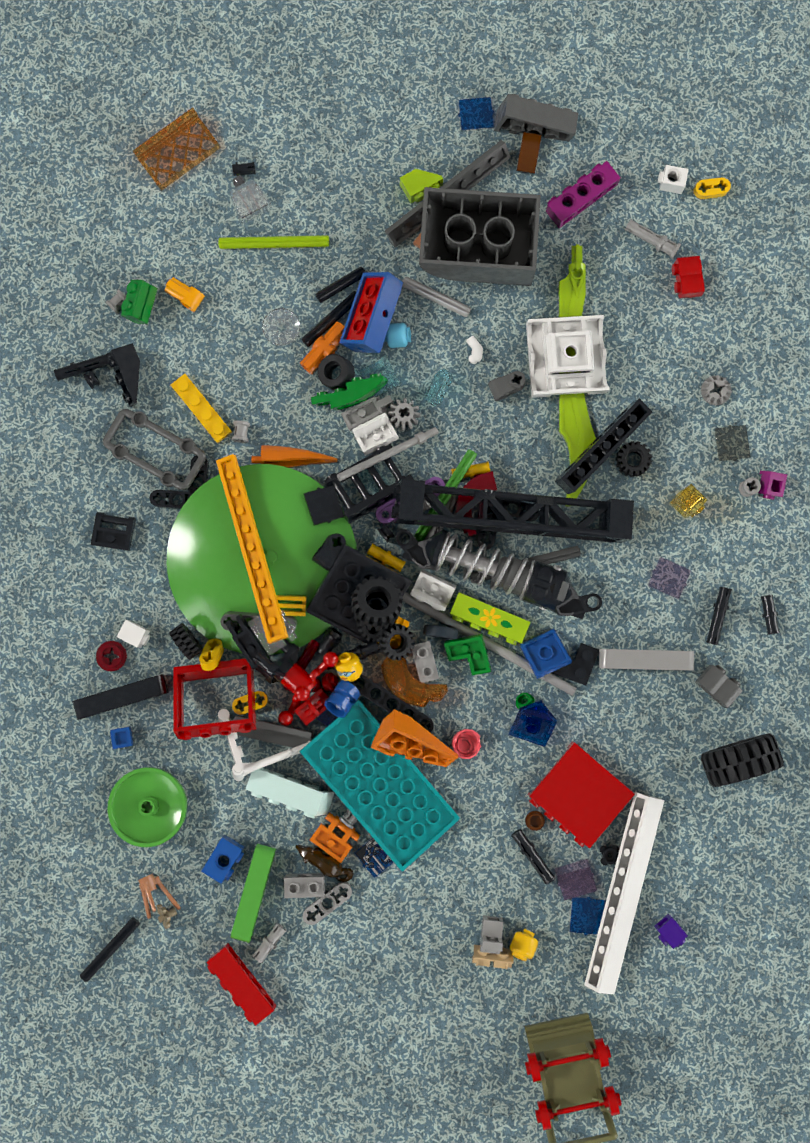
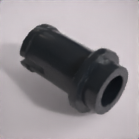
(243, 169)

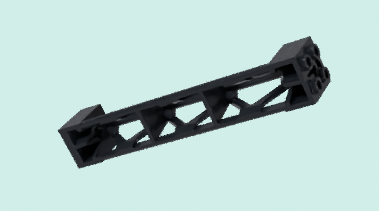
(613, 514)

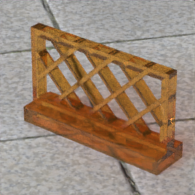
(169, 134)

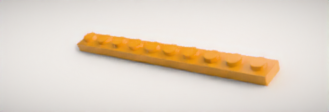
(252, 549)

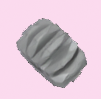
(402, 407)

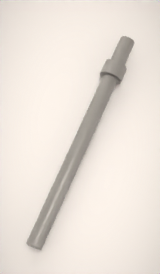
(418, 438)

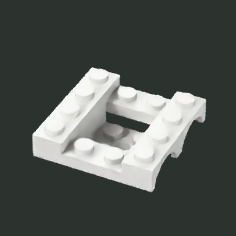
(547, 355)

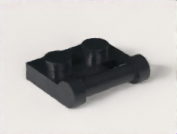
(111, 537)

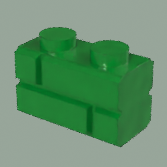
(138, 301)

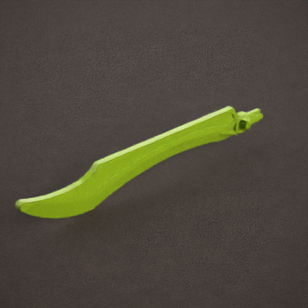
(573, 412)

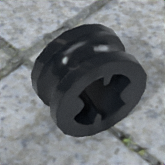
(91, 379)
(386, 533)

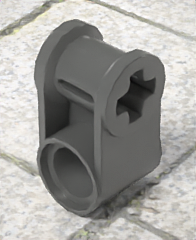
(504, 386)

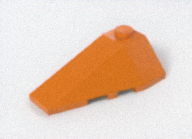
(407, 737)

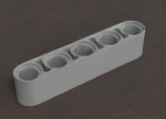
(646, 659)

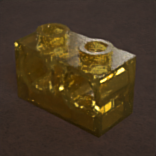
(688, 501)

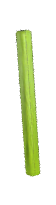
(273, 242)

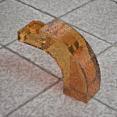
(407, 687)

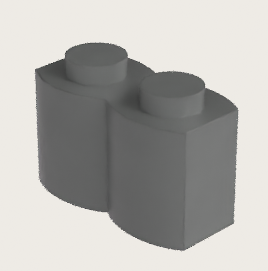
(719, 685)

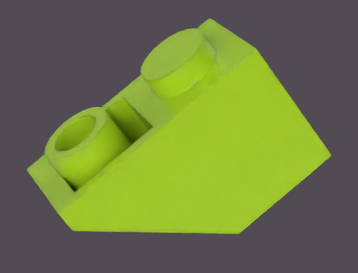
(415, 181)

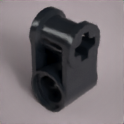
(327, 554)

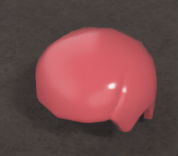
(462, 747)

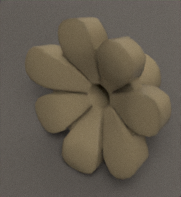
(165, 915)

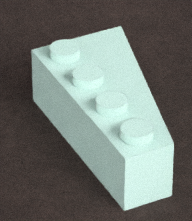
(290, 792)

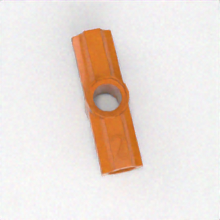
(323, 347)

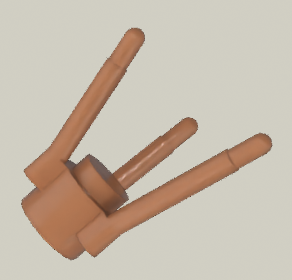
(149, 884)

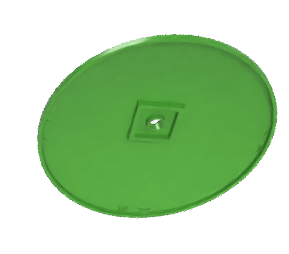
(207, 560)

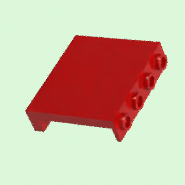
(580, 795)

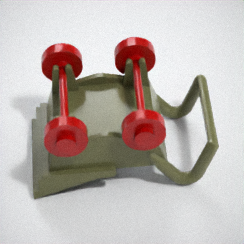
(568, 1066)

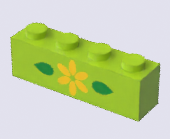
(489, 618)

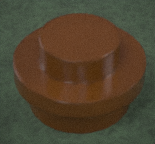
(534, 820)

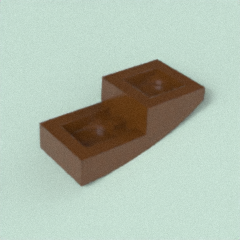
(529, 152)

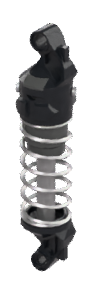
(532, 582)

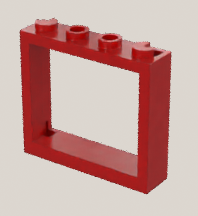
(195, 672)

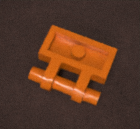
(330, 841)

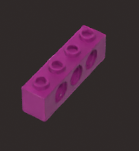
(608, 180)

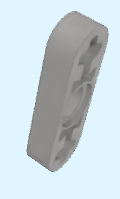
(342, 898)

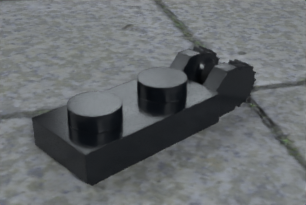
(246, 640)

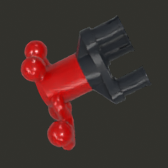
(293, 676)

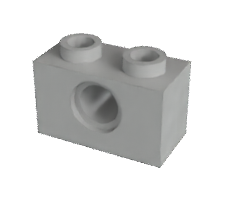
(425, 662)
(304, 885)

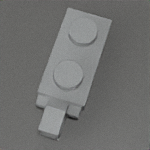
(366, 411)

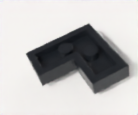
(581, 667)

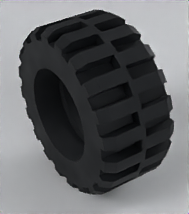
(742, 760)

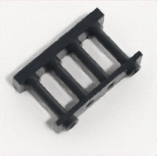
(369, 502)

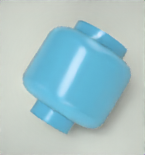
(398, 335)

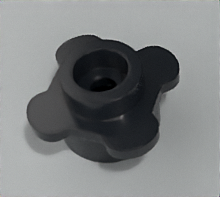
(605, 851)

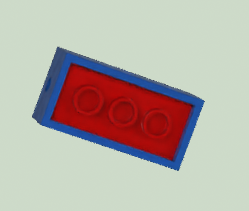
(371, 312)

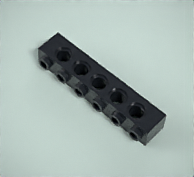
(603, 446)

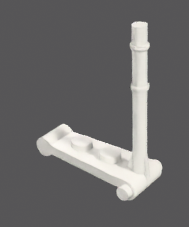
(242, 769)

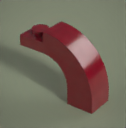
(481, 482)

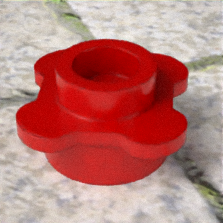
(329, 682)

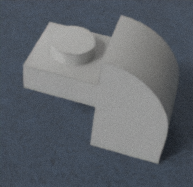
(491, 934)

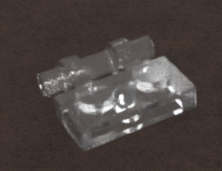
(257, 627)

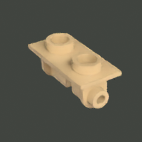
(502, 960)

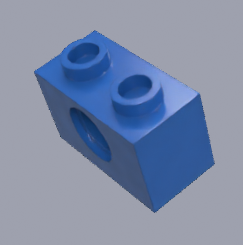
(215, 868)

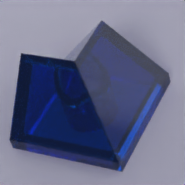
(534, 723)

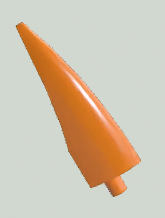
(290, 457)

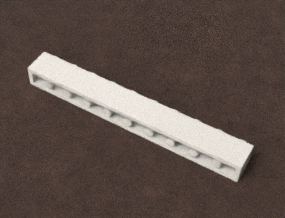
(624, 893)

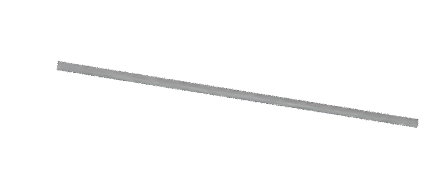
(489, 644)

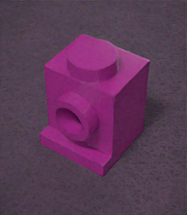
(772, 484)

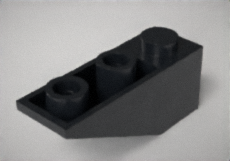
(126, 366)

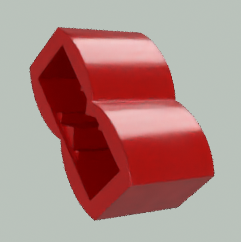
(688, 277)

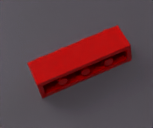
(241, 984)

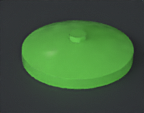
(147, 807)

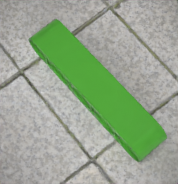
(253, 893)

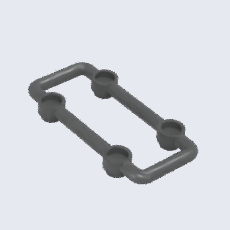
(141, 420)

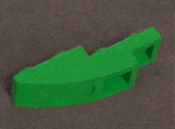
(357, 392)

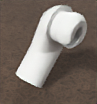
(477, 350)

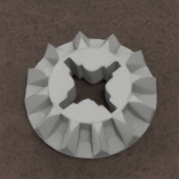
(715, 398)

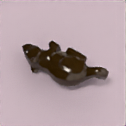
(325, 863)

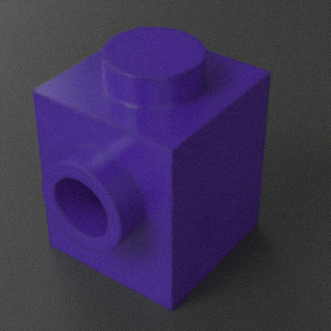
(670, 932)

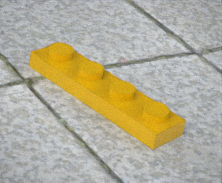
(201, 408)

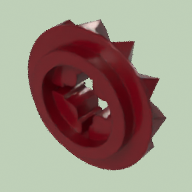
(105, 662)

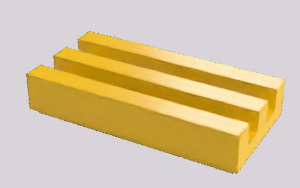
(293, 598)

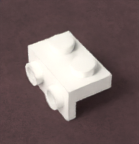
(375, 434)
(433, 590)

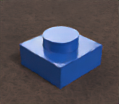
(121, 737)

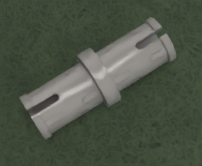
(269, 943)

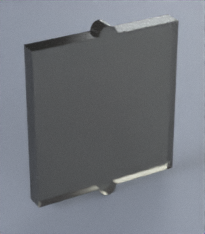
(732, 443)

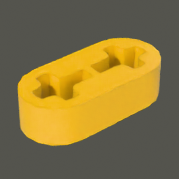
(713, 192)
(211, 654)
(245, 699)

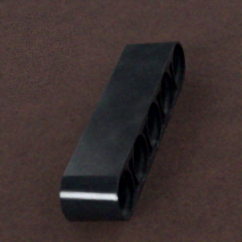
(120, 696)
(385, 696)

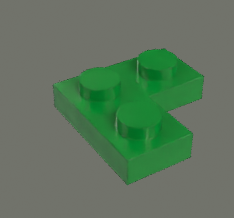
(471, 648)

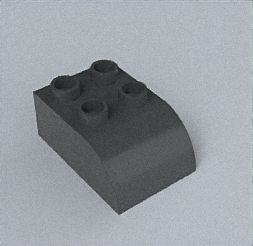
(480, 236)

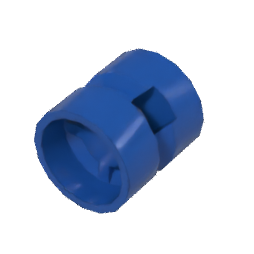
(342, 700)

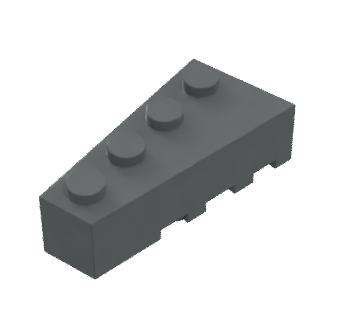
(536, 118)

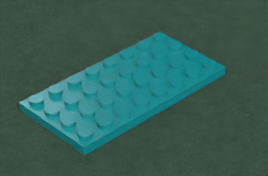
(379, 789)

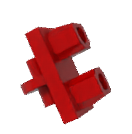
(312, 707)

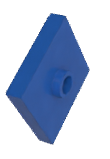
(545, 653)

